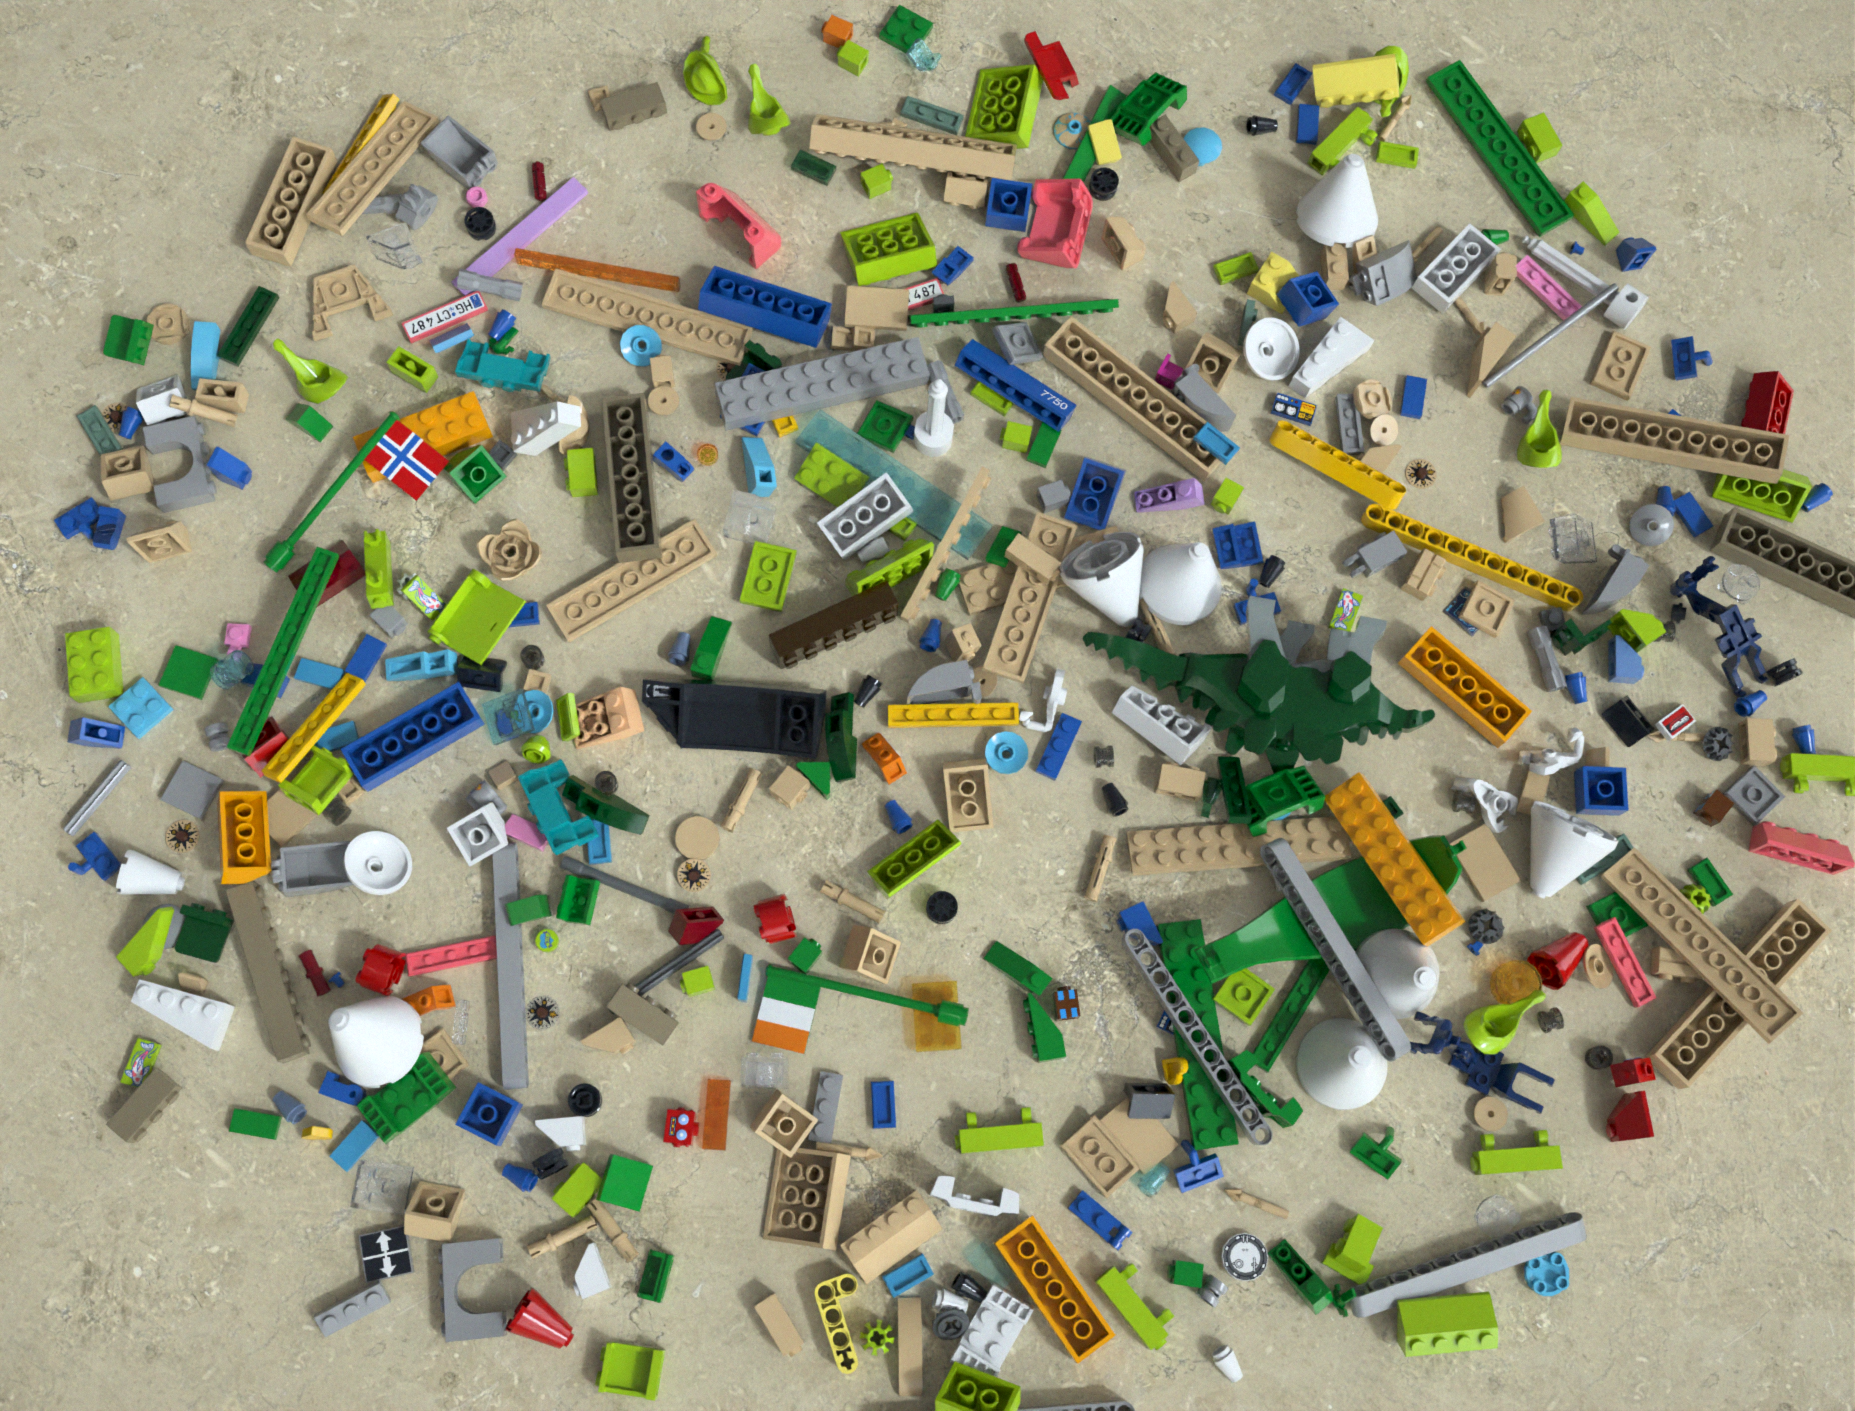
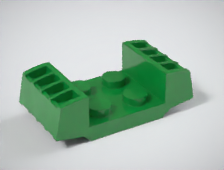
(1145, 105)
(1281, 795)
(408, 1099)
(1285, 1113)

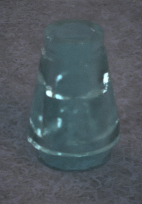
(1153, 1180)

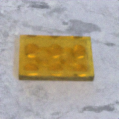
(930, 1033)

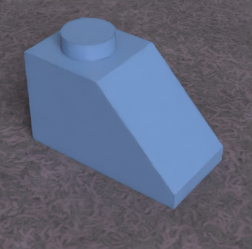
(1623, 662)

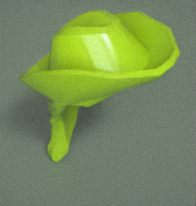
(1403, 71)
(704, 76)
(765, 111)
(314, 378)
(1540, 444)
(1500, 1023)

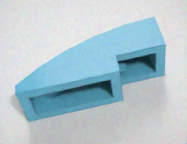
(204, 352)
(421, 666)

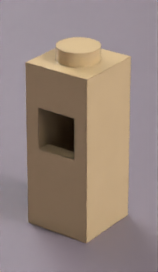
(1033, 559)
(780, 1325)

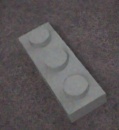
(1349, 425)
(826, 1107)
(352, 1308)

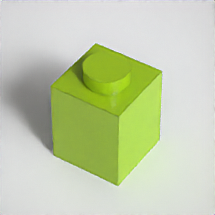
(852, 57)
(876, 180)
(1016, 436)
(1226, 496)
(697, 981)

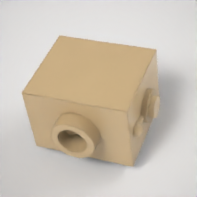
(962, 643)
(790, 788)

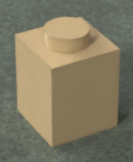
(662, 371)

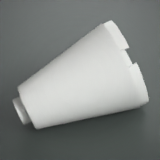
(147, 876)

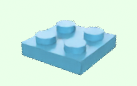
(141, 708)

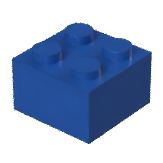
(1008, 204)
(1307, 299)
(1601, 790)
(489, 1114)

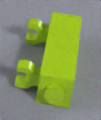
(1341, 139)
(378, 569)
(1818, 768)
(999, 1137)
(1518, 1159)
(1132, 1308)

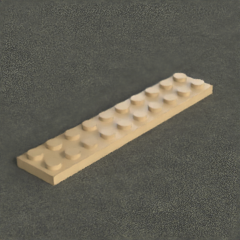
(624, 308)
(1233, 845)
(1702, 945)

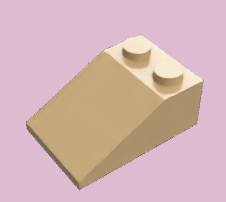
(1489, 350)
(161, 542)
(968, 795)

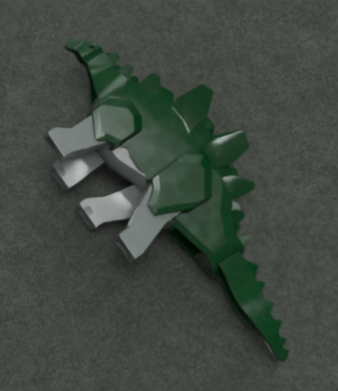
(1272, 699)

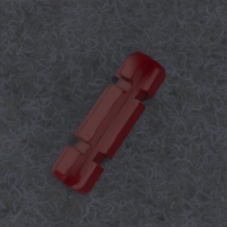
(539, 181)
(1016, 282)

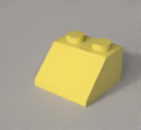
(1269, 281)

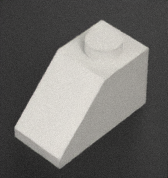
(565, 1132)
(591, 1274)

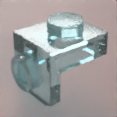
(922, 56)

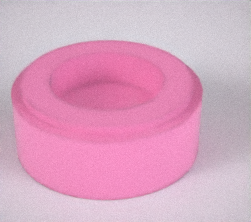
(476, 197)

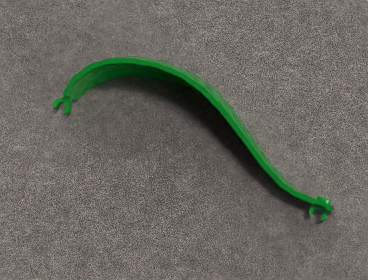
(1351, 895)

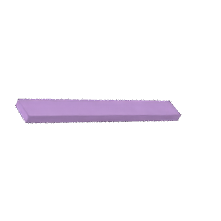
(527, 230)

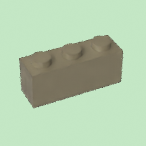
(633, 106)
(1173, 148)
(643, 1013)
(144, 1106)

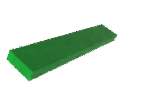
(1084, 155)
(1290, 1013)

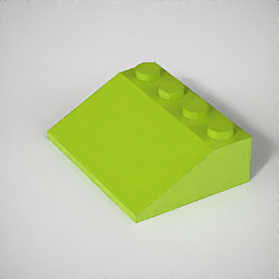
(1005, 104)
(889, 249)
(894, 567)

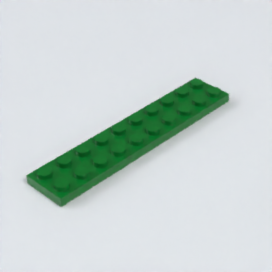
(1499, 148)
(1020, 312)
(1207, 1114)

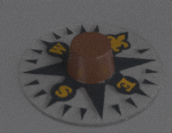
(542, 1012)

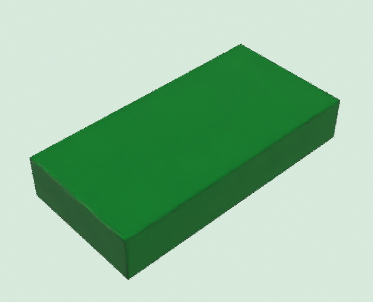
(1043, 445)
(999, 546)
(1708, 877)
(255, 1124)

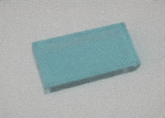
(990, 1266)

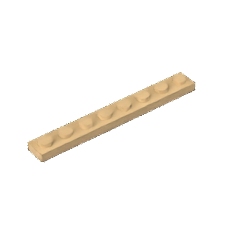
(942, 553)

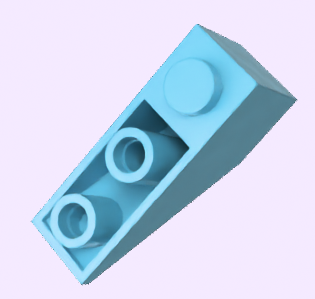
(758, 467)

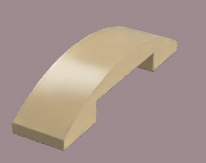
(910, 1346)

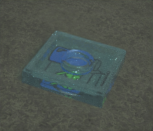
(508, 717)

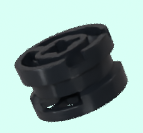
(1104, 184)
(480, 224)
(1139, 629)
(1790, 672)
(941, 907)
(585, 1100)
(546, 1162)

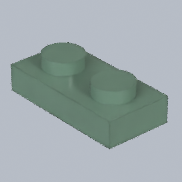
(1248, 316)

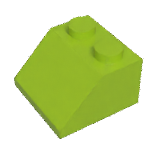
(1636, 628)

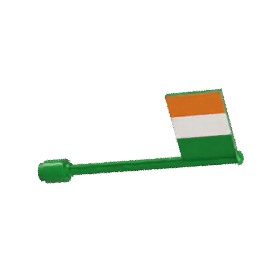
(792, 999)

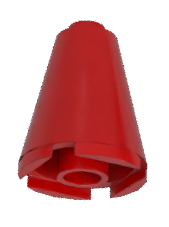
(1559, 959)
(539, 1321)

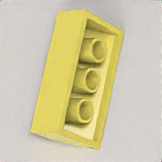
(1356, 81)

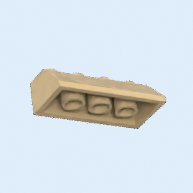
(891, 1237)

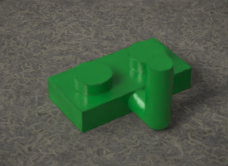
(1377, 1154)

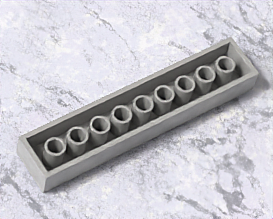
(821, 383)

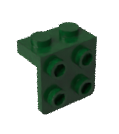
(758, 357)
(1570, 638)
(203, 933)

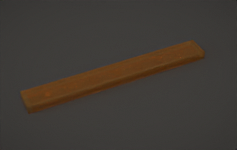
(598, 270)

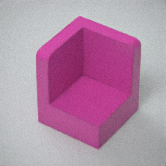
(1168, 373)

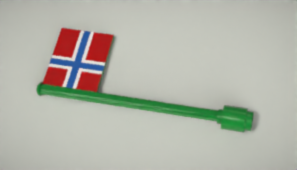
(395, 454)

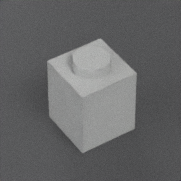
(1053, 496)
(389, 620)

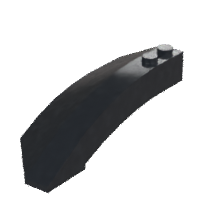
(738, 715)

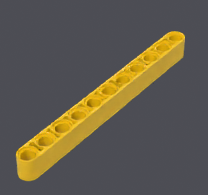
(1481, 555)

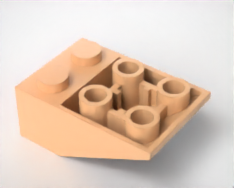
(608, 718)

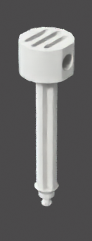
(1622, 305)
(934, 428)

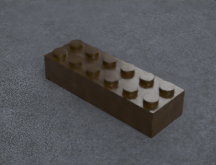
(834, 625)

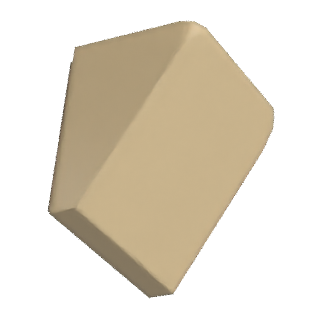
(1598, 757)
(503, 775)
(192, 984)

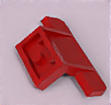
(1052, 65)

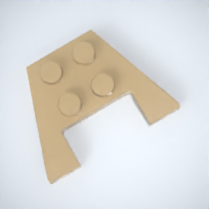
(341, 292)

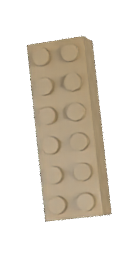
(292, 194)

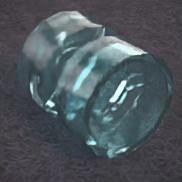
(232, 669)

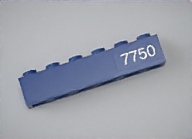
(1015, 385)

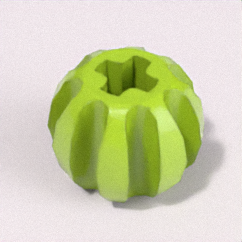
(1697, 896)
(882, 1341)

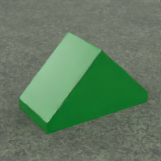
(309, 421)
(818, 775)
(528, 909)

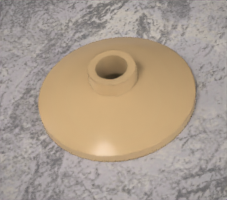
(1597, 966)

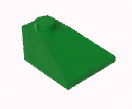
(474, 472)

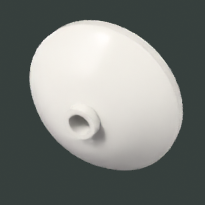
(1279, 345)
(385, 854)

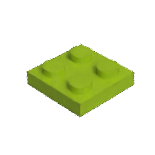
(1243, 995)

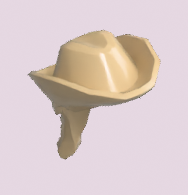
(578, 437)

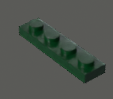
(248, 326)
(1234, 790)

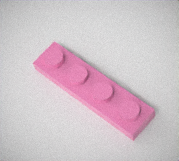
(1546, 288)

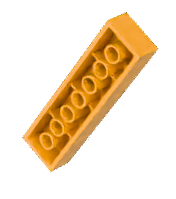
(1394, 859)

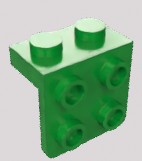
(128, 339)

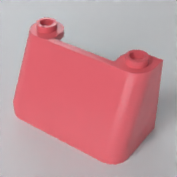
(721, 203)
(1058, 223)

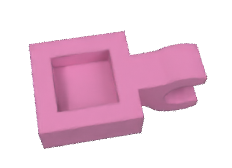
(237, 636)

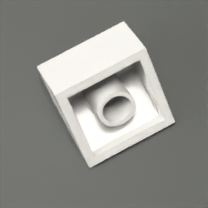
(155, 398)
(479, 834)

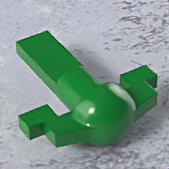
(499, 348)
(1341, 1300)

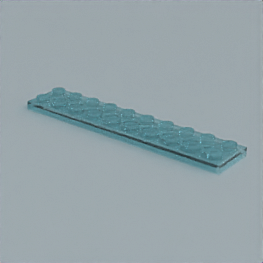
(931, 507)

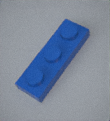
(1058, 746)

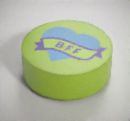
(547, 940)

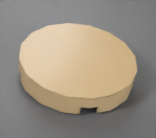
(169, 323)
(1372, 399)
(697, 838)

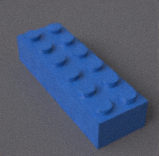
(764, 306)
(412, 737)

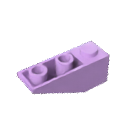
(1172, 496)

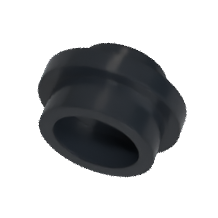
(1678, 613)

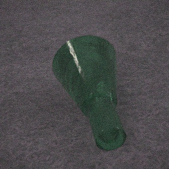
(1211, 791)

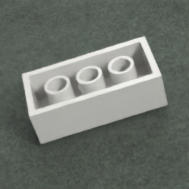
(1455, 268)
(865, 516)

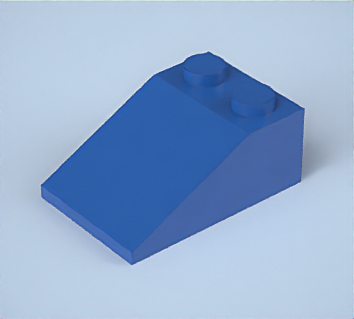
(1095, 493)

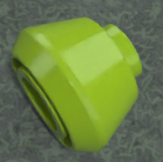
(536, 749)

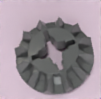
(1712, 748)
(1476, 927)
(950, 1331)

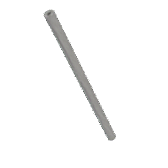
(1550, 335)

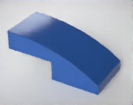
(953, 266)

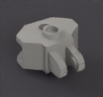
(416, 206)

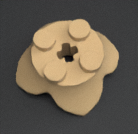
(512, 536)

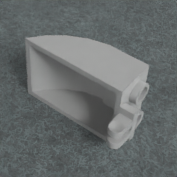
(460, 153)
(1385, 274)
(1202, 399)
(1618, 581)
(945, 683)
(311, 869)

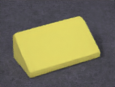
(1104, 142)

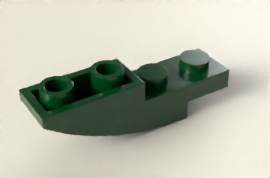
(839, 737)
(604, 808)

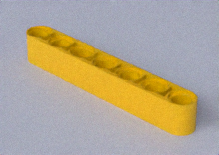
(1337, 465)

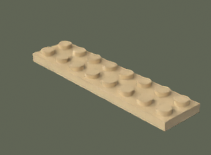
(372, 168)
(630, 582)
(990, 584)
(1027, 604)

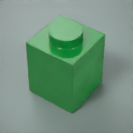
(805, 955)
(1185, 1273)

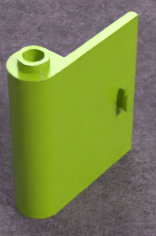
(475, 617)

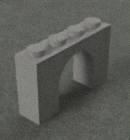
(196, 486)
(460, 1322)

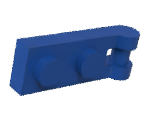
(1099, 1219)

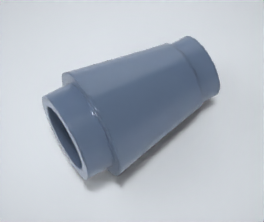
(680, 649)
(290, 1108)

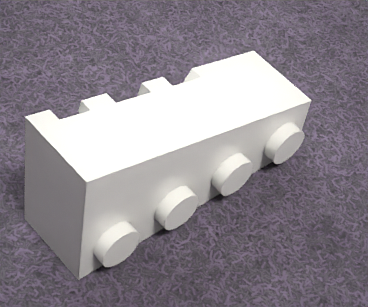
(1335, 352)
(543, 426)
(1160, 724)
(192, 1014)

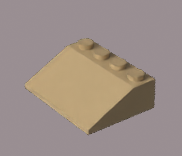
(807, 1198)

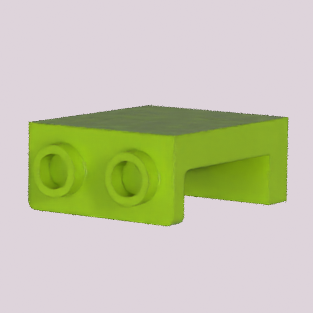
(318, 781)
(630, 1370)

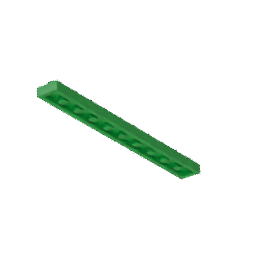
(283, 652)

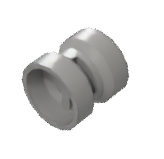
(218, 736)
(1216, 1287)

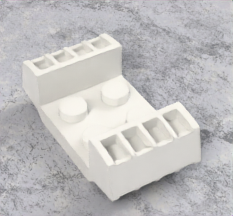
(1007, 1201)
(992, 1331)

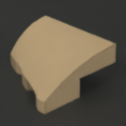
(1519, 514)

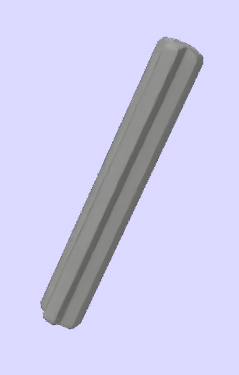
(96, 798)

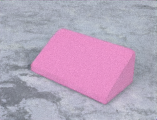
(525, 832)

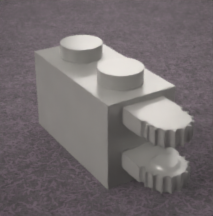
(1376, 555)

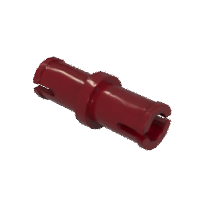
(314, 973)

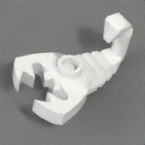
(1055, 695)
(1548, 760)
(1491, 801)

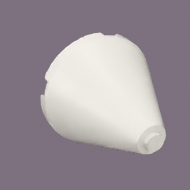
(1339, 205)
(1108, 575)
(1180, 583)
(1562, 848)
(1401, 970)
(376, 1040)
(1340, 1064)

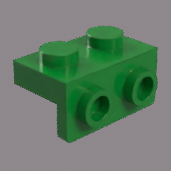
(578, 900)

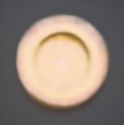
(707, 454)

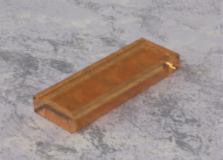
(716, 1114)

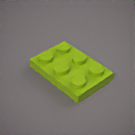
(830, 476)
(768, 576)

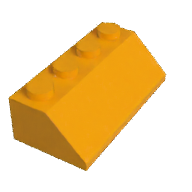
(243, 836)

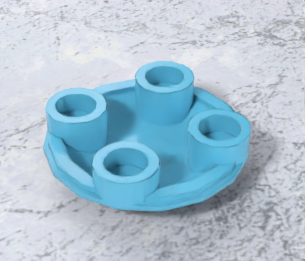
(1204, 144)
(1547, 1274)

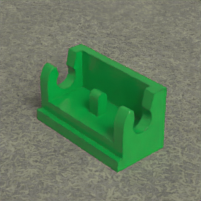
(655, 1276)

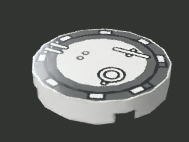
(1244, 1257)

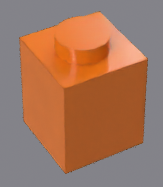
(837, 31)

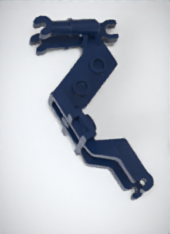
(1737, 634)
(1482, 1069)

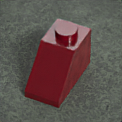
(694, 924)

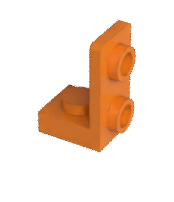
(885, 757)
(431, 999)

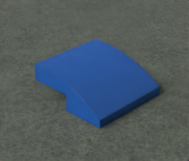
(1238, 545)

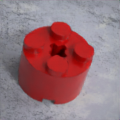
(776, 919)
(381, 969)

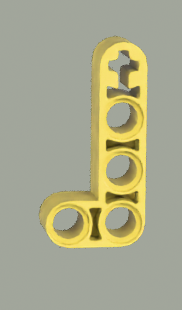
(840, 1325)

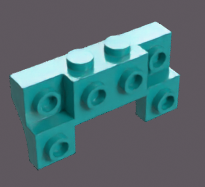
(502, 371)
(547, 805)

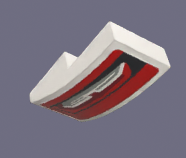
(1675, 722)

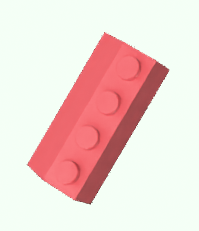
(1800, 848)

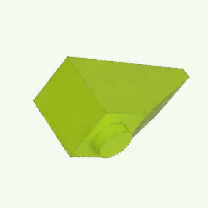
(1591, 213)
(148, 944)

